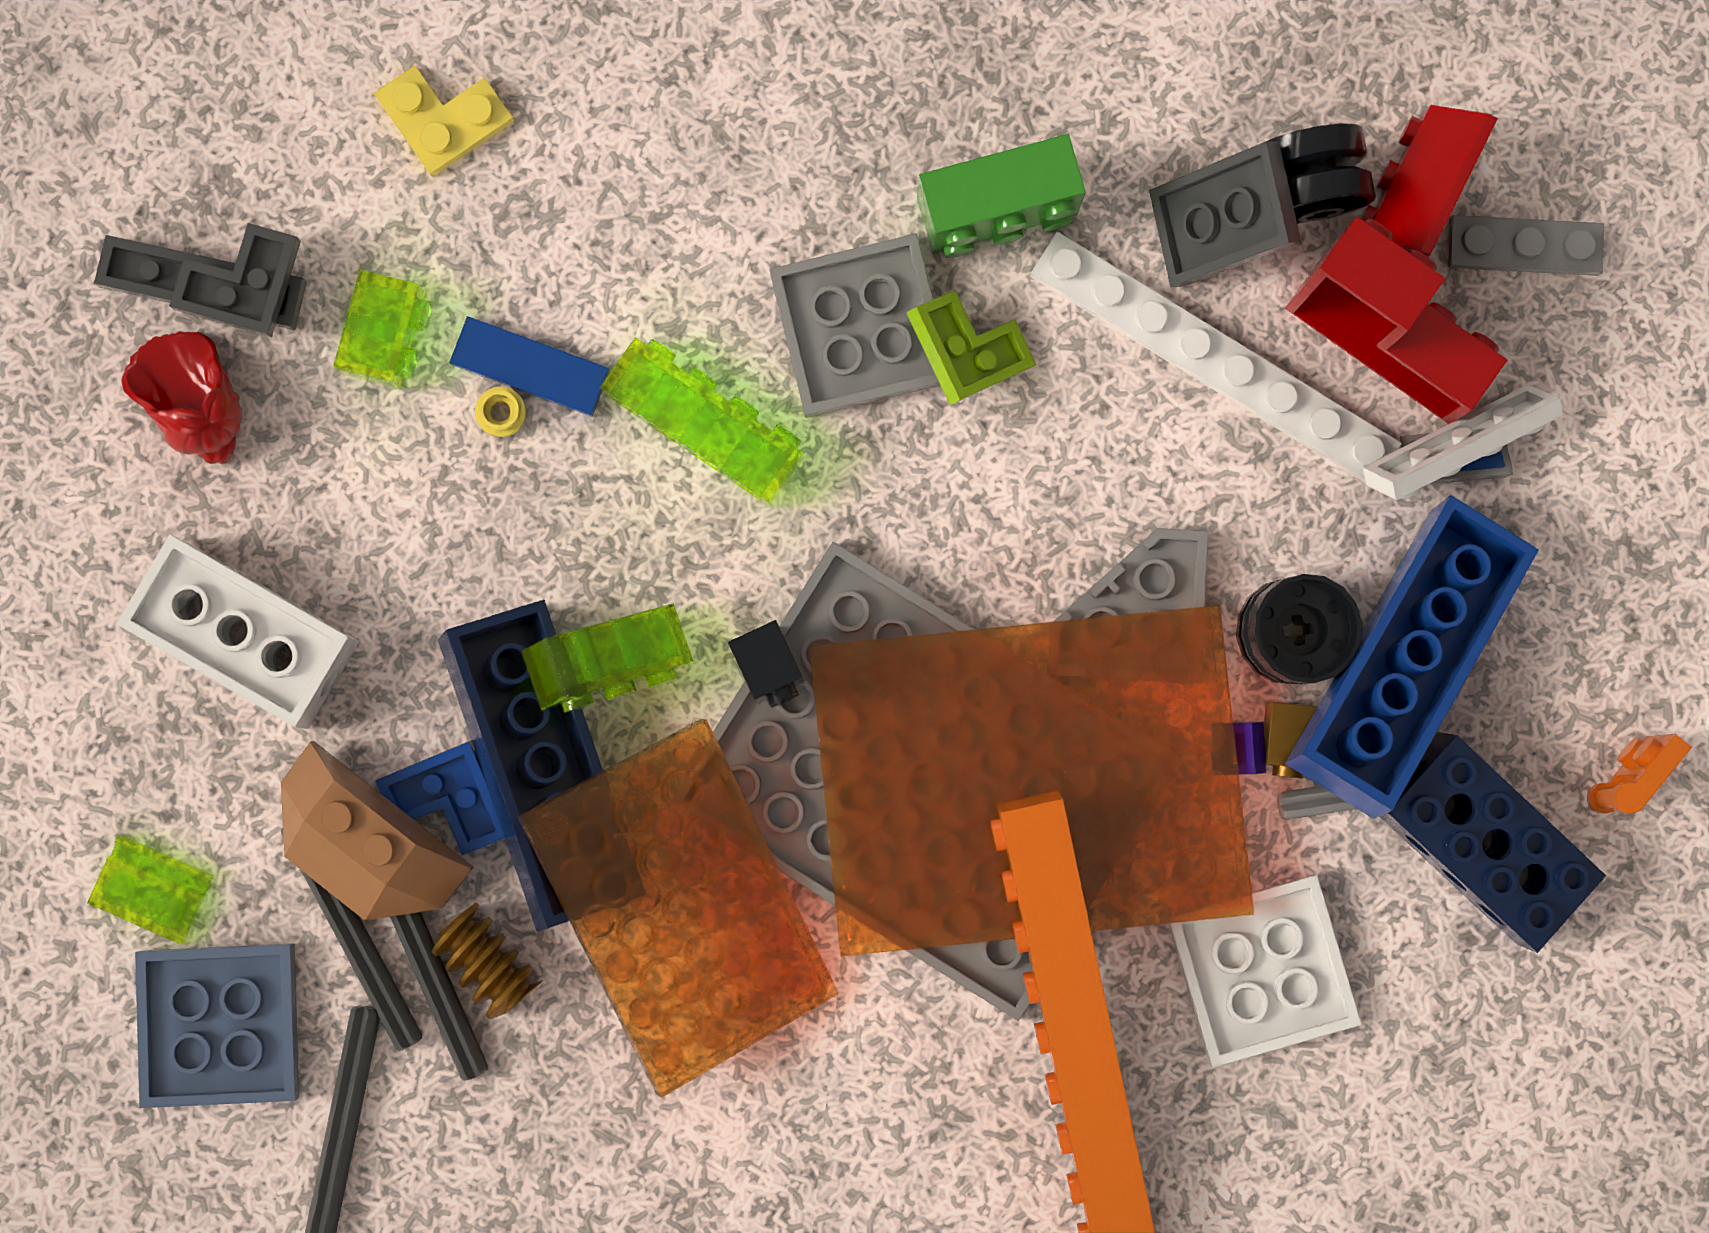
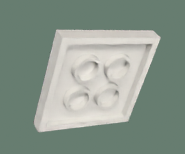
(1266, 974)

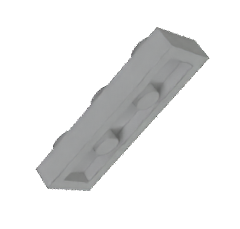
(1526, 245)

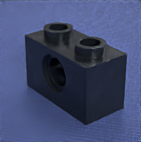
(767, 664)

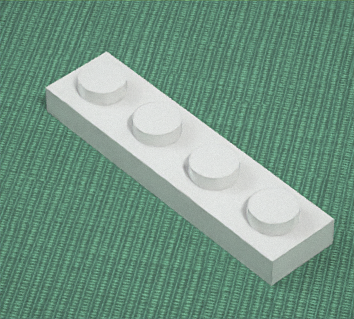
(1462, 442)

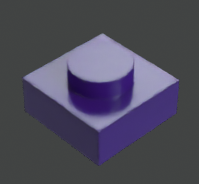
(1250, 747)

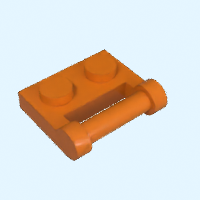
(1642, 773)

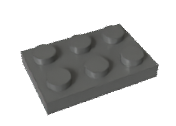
(1225, 214)

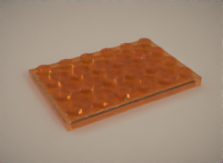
(679, 906)

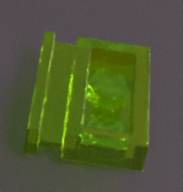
(150, 889)

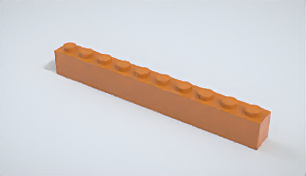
(1074, 1015)

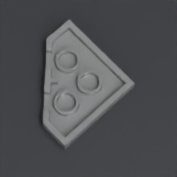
(1158, 575)

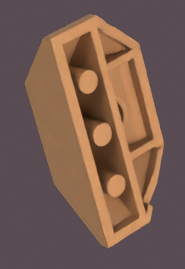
(362, 842)

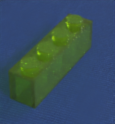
(703, 421)

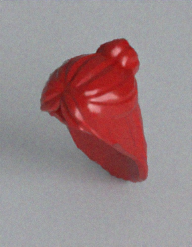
(186, 394)

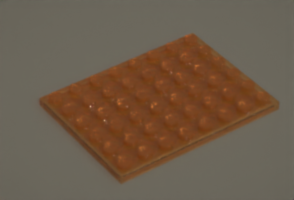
(948, 724)

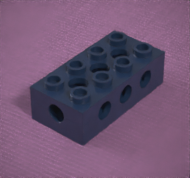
(1521, 837)

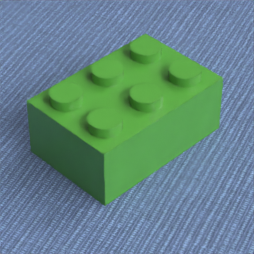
(1000, 196)

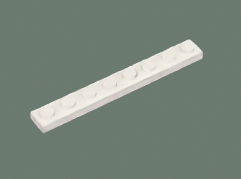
(1211, 357)

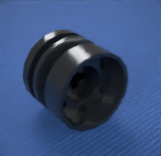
(1328, 622)

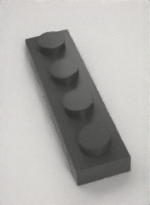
(154, 270)

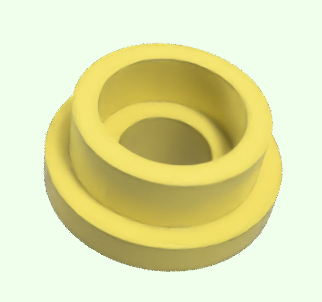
(489, 400)

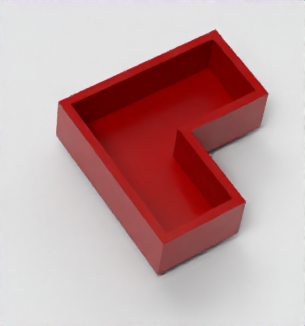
(1376, 308)

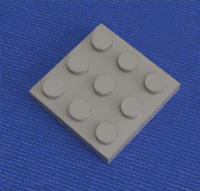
(852, 325)

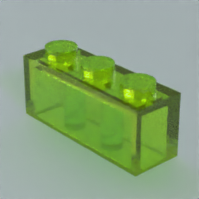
(607, 659)

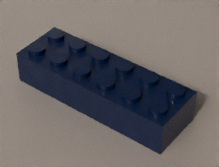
(520, 748)

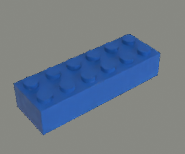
(1412, 657)

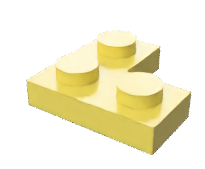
(440, 131)

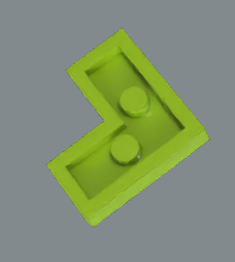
(959, 356)

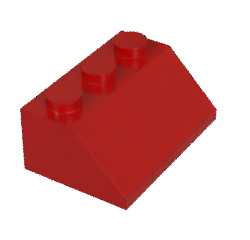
(1429, 175)

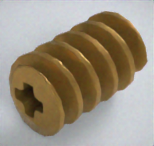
(484, 963)

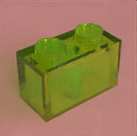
(382, 329)

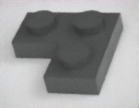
(247, 295)

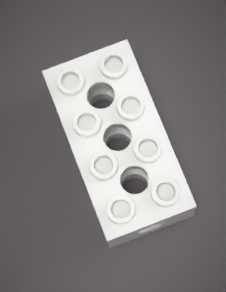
(205, 643)

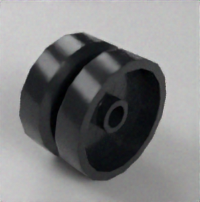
(1324, 172)

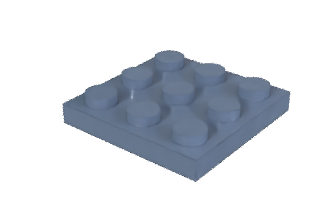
(217, 1025)

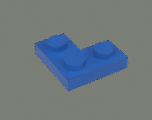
(449, 783)

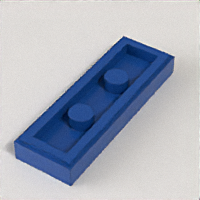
(529, 366)

